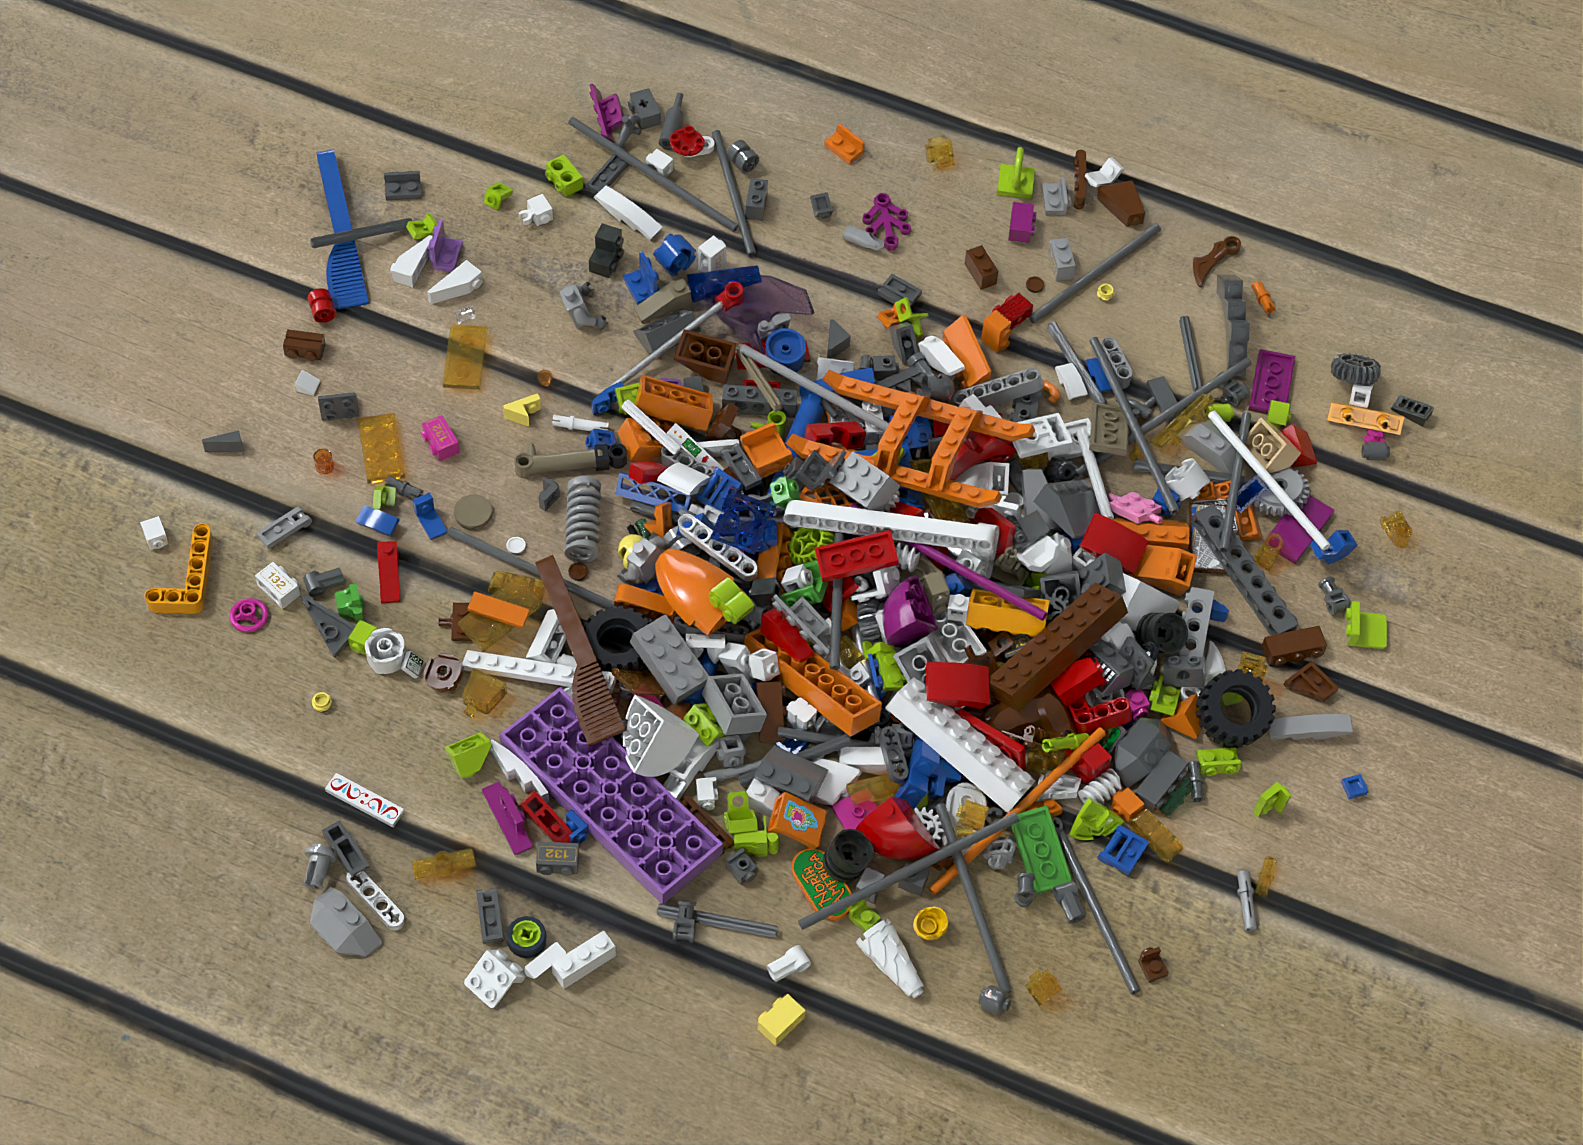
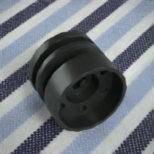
(1164, 629)
(848, 855)

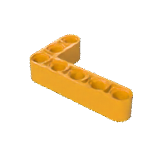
(194, 576)

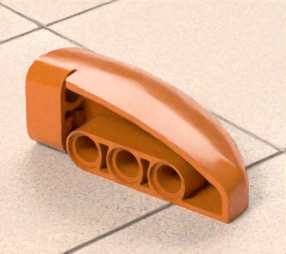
(687, 584)

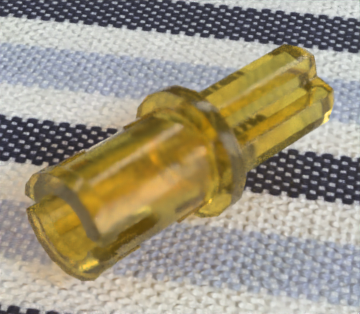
(1266, 876)

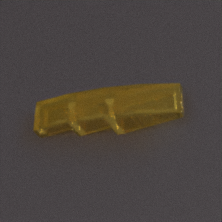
(872, 789)

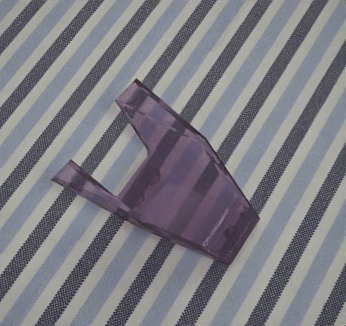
(762, 303)

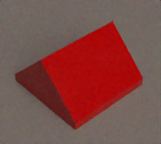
(1301, 441)

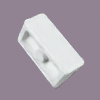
(544, 961)

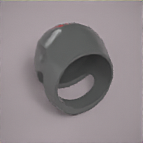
(941, 387)

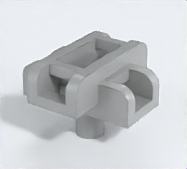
(1000, 852)

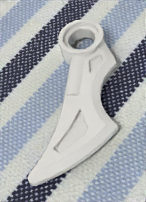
(1214, 666)

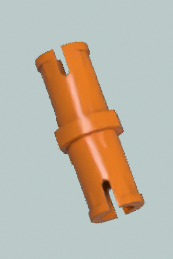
(1263, 297)

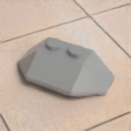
(1209, 444)
(343, 925)

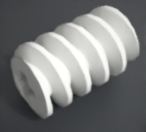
(906, 558)
(1100, 789)

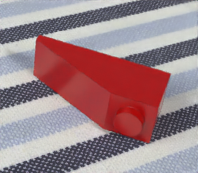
(388, 571)
(785, 636)
(545, 818)

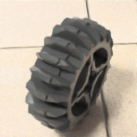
(1355, 369)
(867, 621)

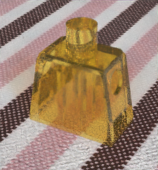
(482, 693)

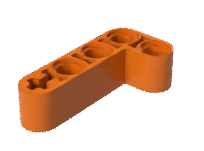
(648, 603)

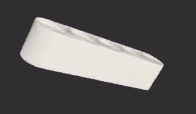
(722, 555)

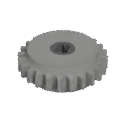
(1293, 484)

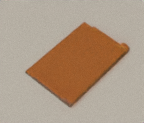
(639, 682)

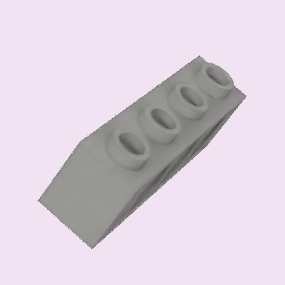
(1203, 599)

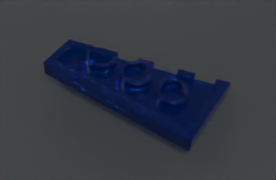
(713, 283)

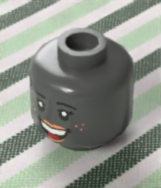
(994, 1000)

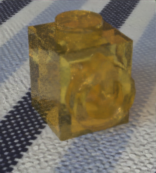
(1043, 986)

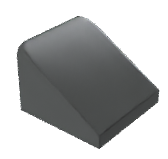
(693, 383)

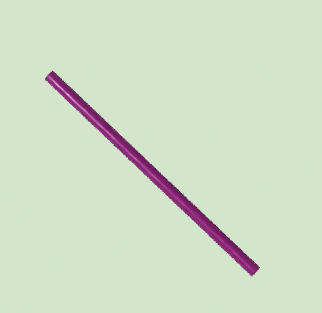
(976, 578)

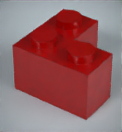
(1091, 763)

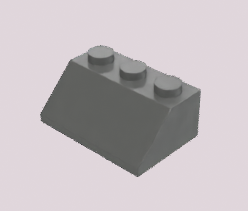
(660, 331)
(791, 774)

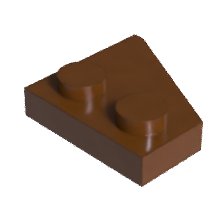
(1312, 682)

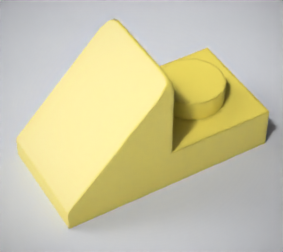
(519, 410)

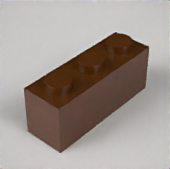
(1294, 646)
(770, 697)

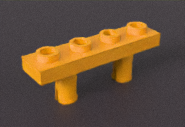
(1365, 418)

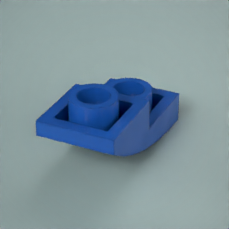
(1096, 371)
(602, 401)
(377, 520)
(1218, 611)

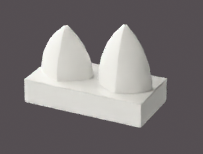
(714, 644)

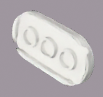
(958, 797)

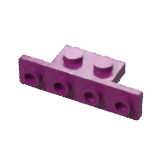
(608, 111)
(508, 817)

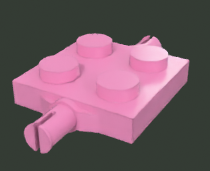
(1135, 507)

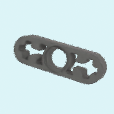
(895, 745)

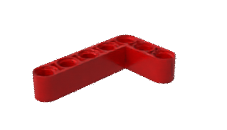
(1103, 715)

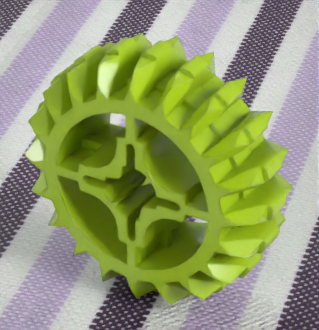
(804, 542)

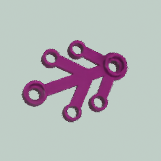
(890, 241)

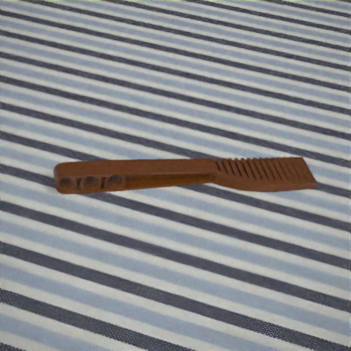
(590, 692)

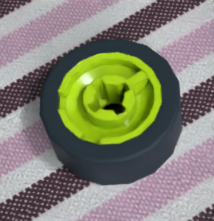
(521, 945)

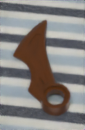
(1204, 264)

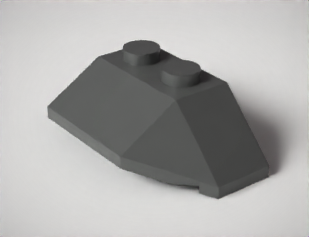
(1141, 750)

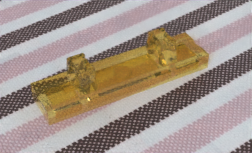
(1193, 411)

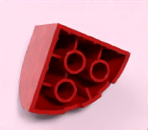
(897, 831)

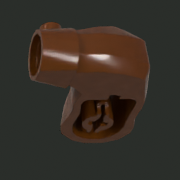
(1043, 712)

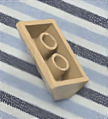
(1271, 446)

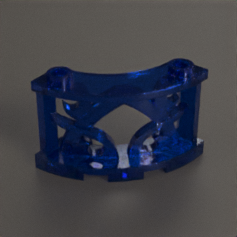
(738, 502)

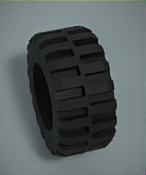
(615, 622)
(1252, 691)

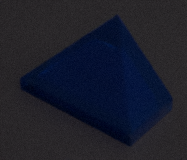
(1250, 492)

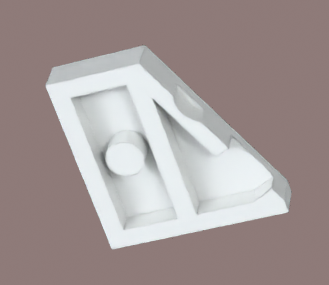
(1063, 788)

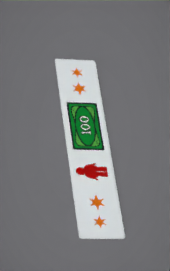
(692, 446)

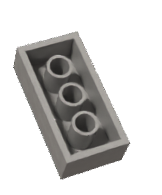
(669, 659)

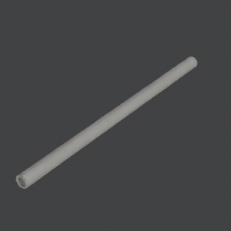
(815, 388)

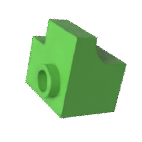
(350, 603)

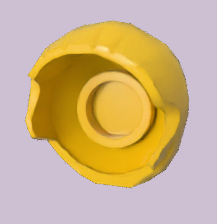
(931, 923)

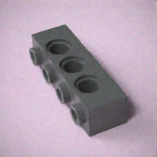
(752, 401)

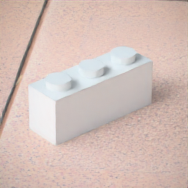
(548, 640)
(583, 959)

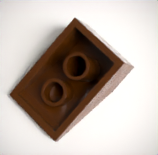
(706, 355)

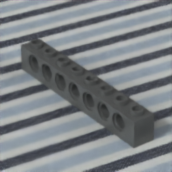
(1244, 581)

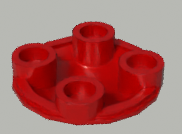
(687, 141)

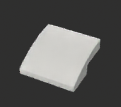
(683, 478)

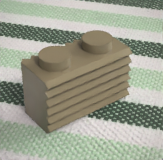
(937, 592)

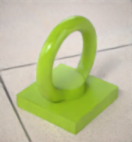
(1016, 179)

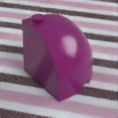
(907, 613)

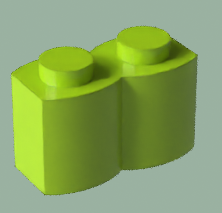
(730, 600)

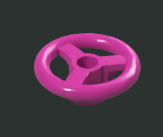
(248, 606)

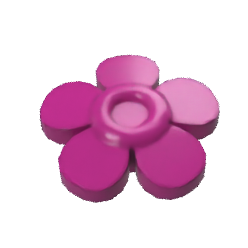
(1374, 437)

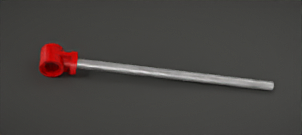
(723, 301)

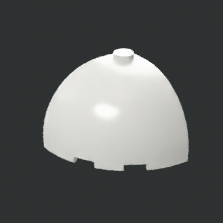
(1144, 599)
(655, 738)

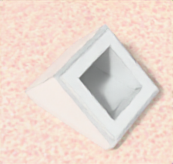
(307, 383)

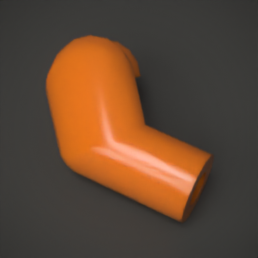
(1053, 390)

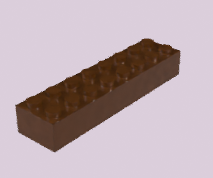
(1057, 646)

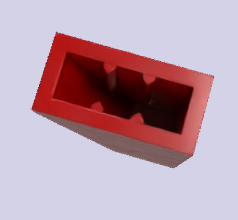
(1078, 680)

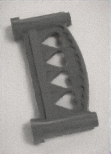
(901, 380)

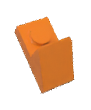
(663, 520)

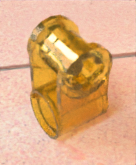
(1397, 529)
(1268, 552)

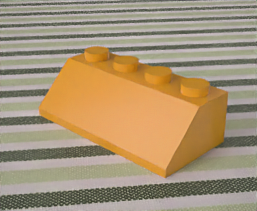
(997, 614)

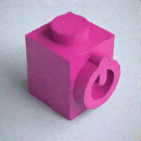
(1138, 703)

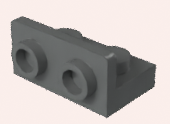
(402, 185)

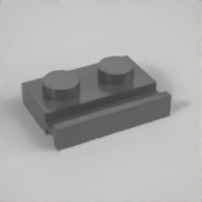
(897, 289)

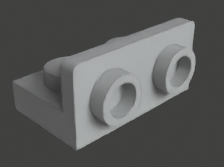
(1055, 197)

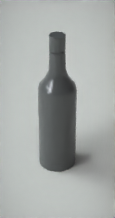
(672, 122)

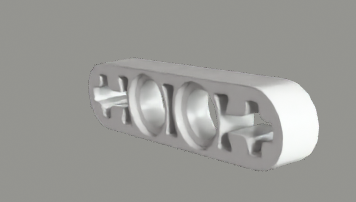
(377, 897)

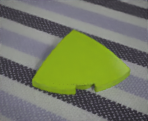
(1094, 820)

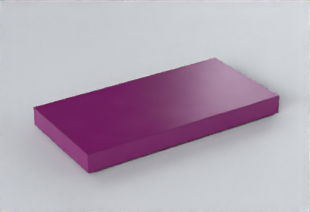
(1271, 380)
(1294, 535)

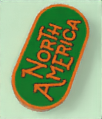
(816, 883)

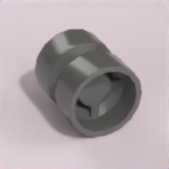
(743, 156)

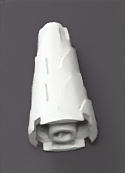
(891, 957)

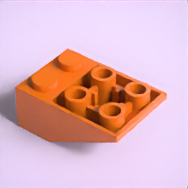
(639, 442)
(1166, 568)

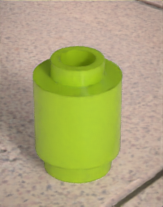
(1225, 411)

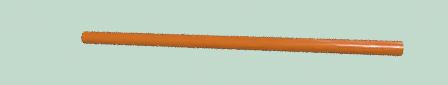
(1023, 805)

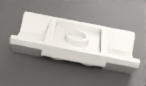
(1038, 553)

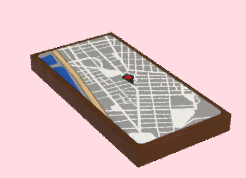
(1206, 560)

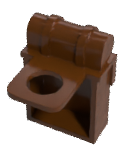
(722, 423)

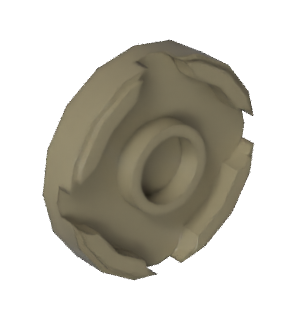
(473, 512)

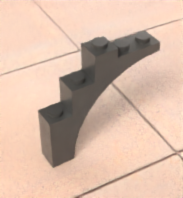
(1237, 327)

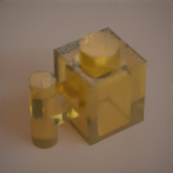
(970, 816)

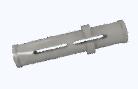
(1246, 895)

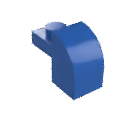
(1340, 546)
(943, 773)

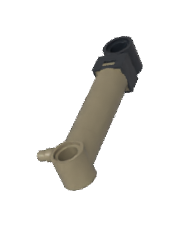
(598, 457)

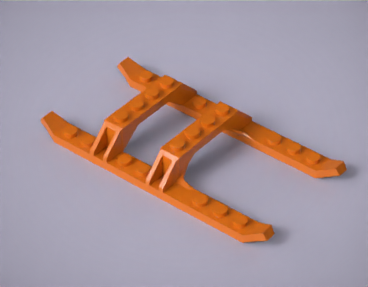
(907, 407)

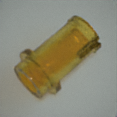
(1136, 452)

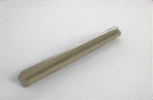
(759, 379)

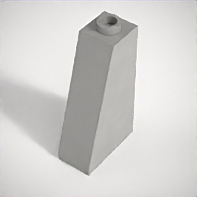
(1032, 483)

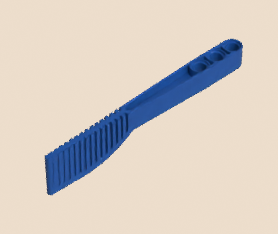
(343, 265)

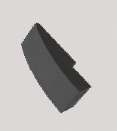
(345, 848)

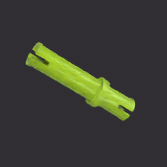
(1070, 741)

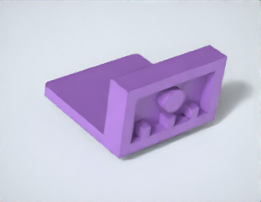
(444, 250)

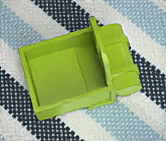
(739, 818)
(757, 842)

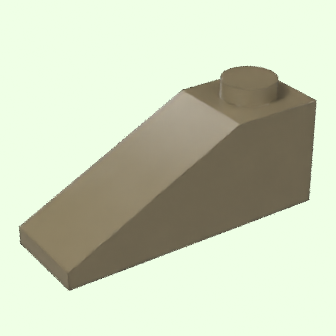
(666, 300)

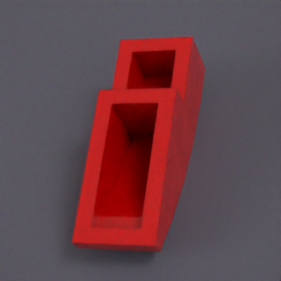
(646, 471)

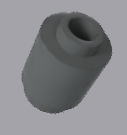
(1375, 451)

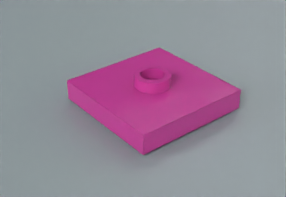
(851, 815)

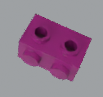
(1021, 222)

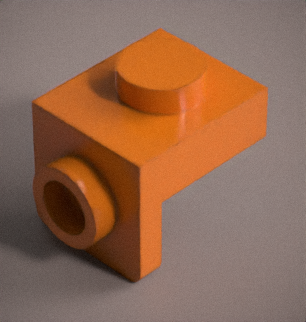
(890, 316)

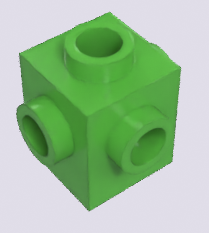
(783, 491)

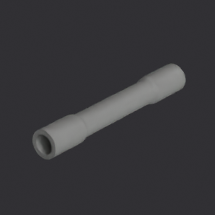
(722, 774)

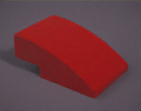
(1116, 540)
(957, 684)

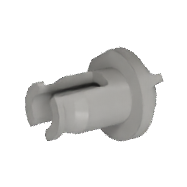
(318, 864)

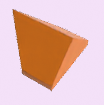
(1185, 717)

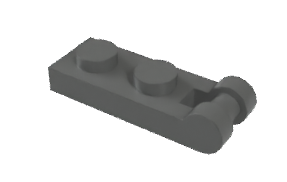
(741, 466)
(489, 916)

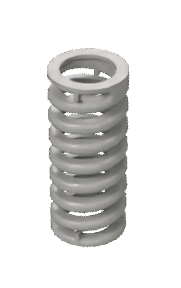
(572, 516)

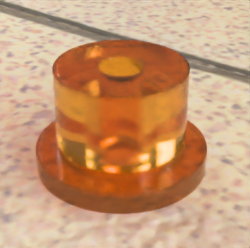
(544, 377)

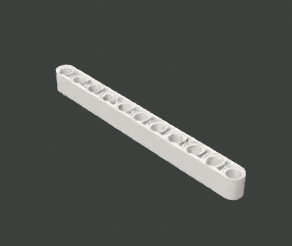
(902, 527)

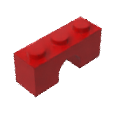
(848, 434)

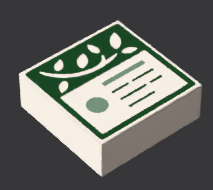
(412, 664)

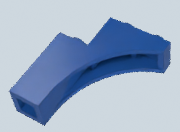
(921, 765)

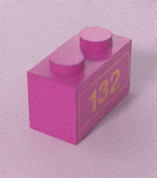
(440, 438)

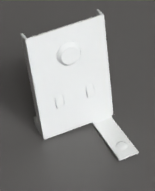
(838, 366)

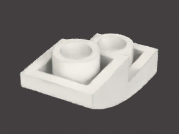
(1072, 381)

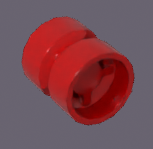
(321, 305)

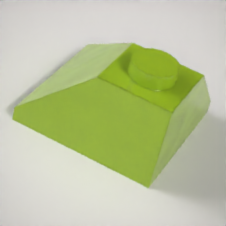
(469, 754)

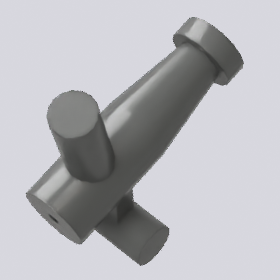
(628, 128)
(1141, 409)

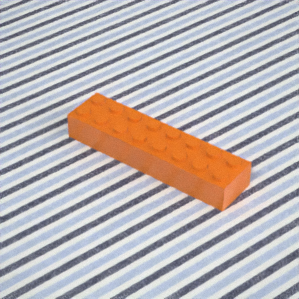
(823, 688)

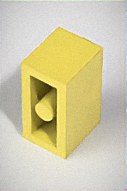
(781, 1019)

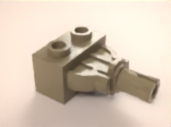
(1008, 570)

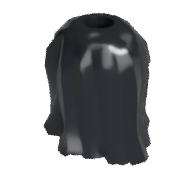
(1055, 470)

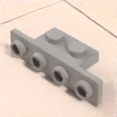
(806, 619)

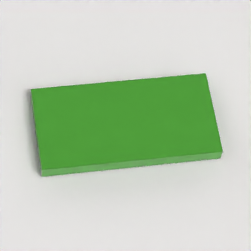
(1041, 849)

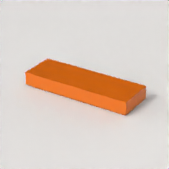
(498, 610)

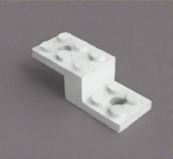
(1052, 437)

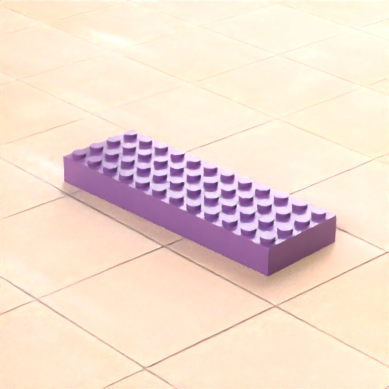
(623, 810)

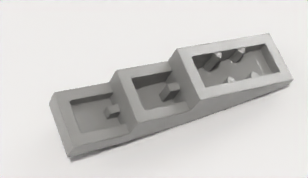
(1308, 726)

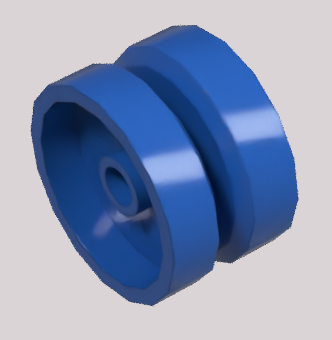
(786, 348)

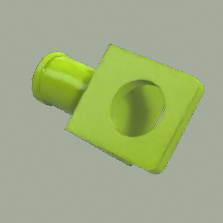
(913, 319)

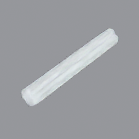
(651, 427)

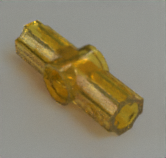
(456, 861)

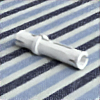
(580, 424)

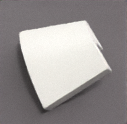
(835, 780)

